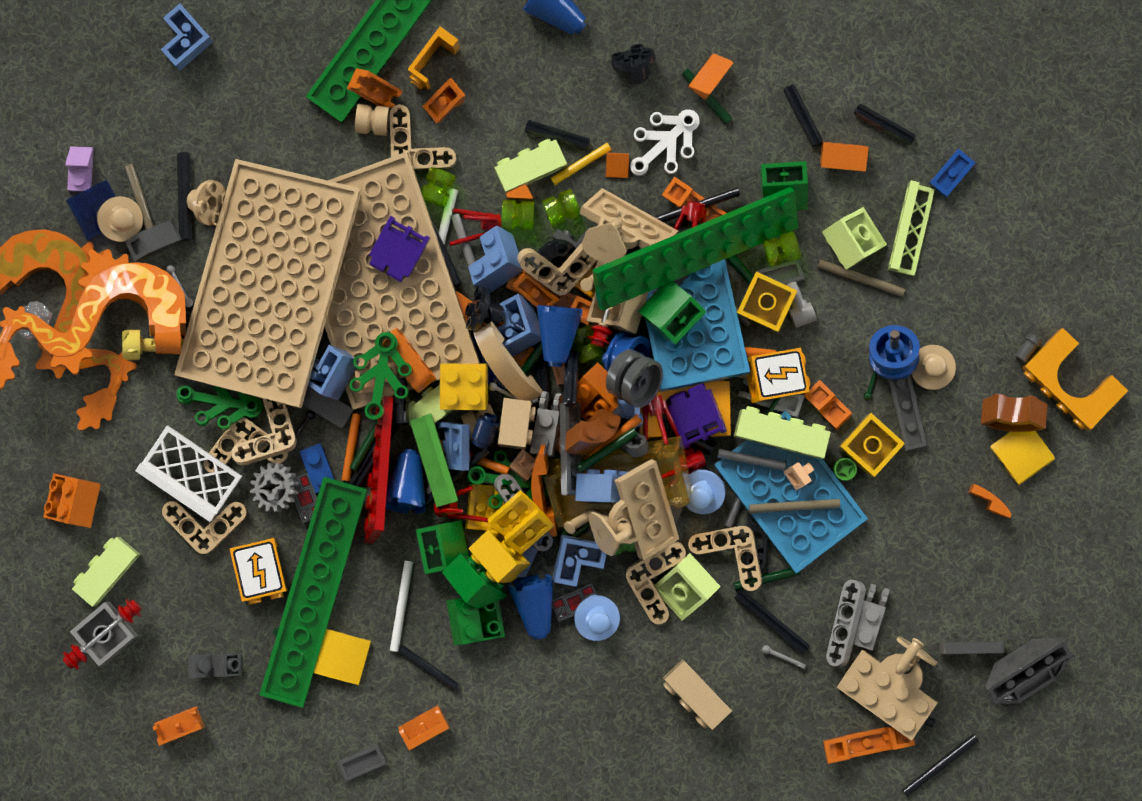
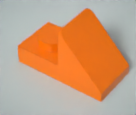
(444, 100)

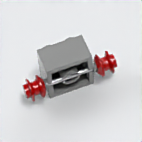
(103, 634)

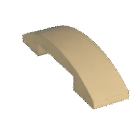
(503, 364)

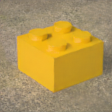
(767, 301)
(463, 386)
(871, 445)
(498, 557)

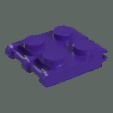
(397, 250)
(696, 414)

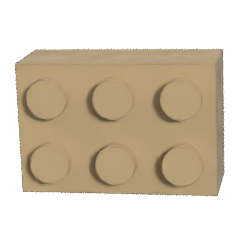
(515, 424)
(696, 695)

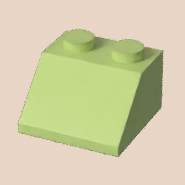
(854, 238)
(686, 587)

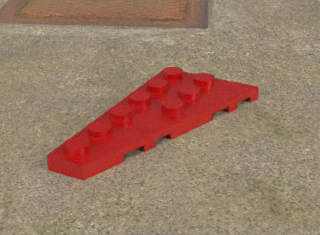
(378, 479)

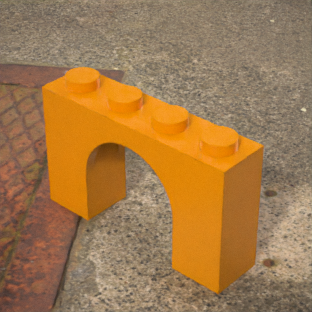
(1043, 370)
(721, 393)

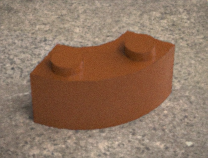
(1014, 414)
(591, 434)

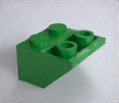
(780, 176)
(671, 312)
(441, 545)
(472, 582)
(474, 624)

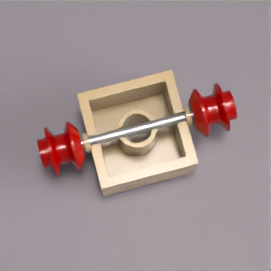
(617, 318)

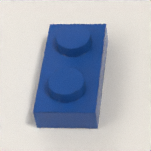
(952, 173)
(316, 465)

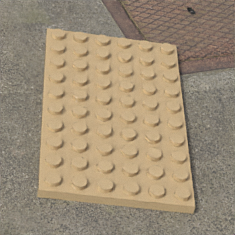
(268, 283)
(373, 302)

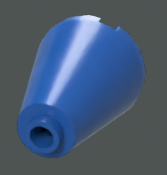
(558, 13)
(557, 332)
(406, 484)
(534, 603)

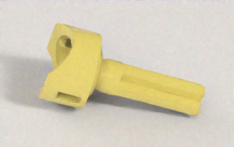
(134, 344)

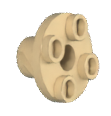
(207, 201)
(119, 218)
(935, 367)

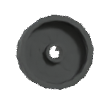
(634, 378)

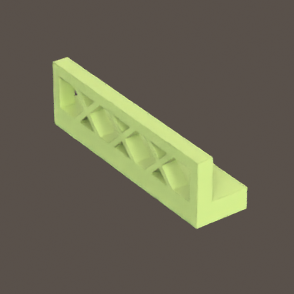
(903, 227)

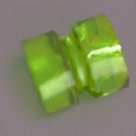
(435, 194)
(561, 207)
(517, 214)
(789, 248)
(586, 352)

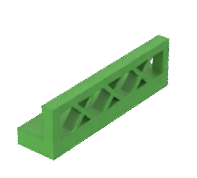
(434, 460)

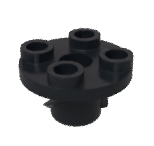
(634, 63)
(557, 253)
(482, 310)

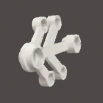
(667, 139)

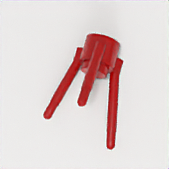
(695, 212)
(488, 221)
(656, 408)
(694, 461)
(451, 510)

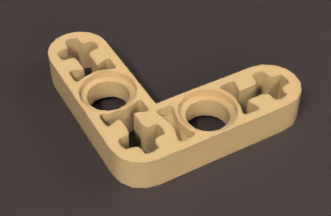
(414, 153)
(556, 274)
(239, 438)
(273, 438)
(209, 532)
(740, 548)
(646, 582)

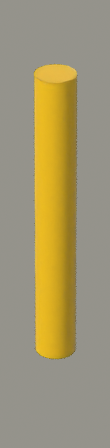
(583, 162)

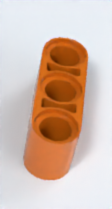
(421, 373)

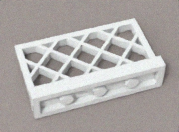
(177, 489)

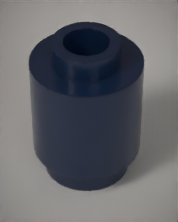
(485, 430)

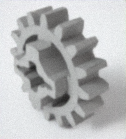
(279, 495)

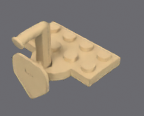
(618, 229)
(638, 518)
(891, 691)

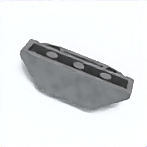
(1027, 670)

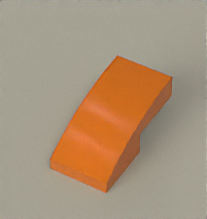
(828, 405)
(994, 505)

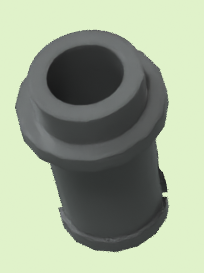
(1028, 348)

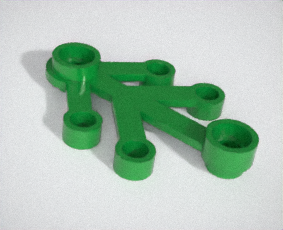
(381, 372)
(223, 403)
(490, 478)

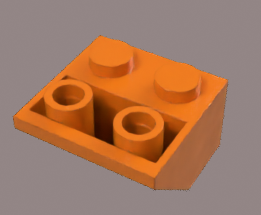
(593, 393)
(71, 500)

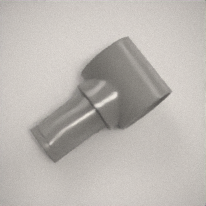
(800, 311)

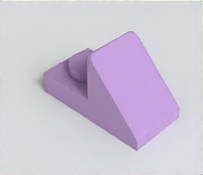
(79, 168)

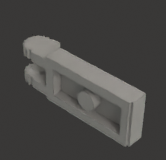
(791, 404)
(546, 425)
(870, 619)

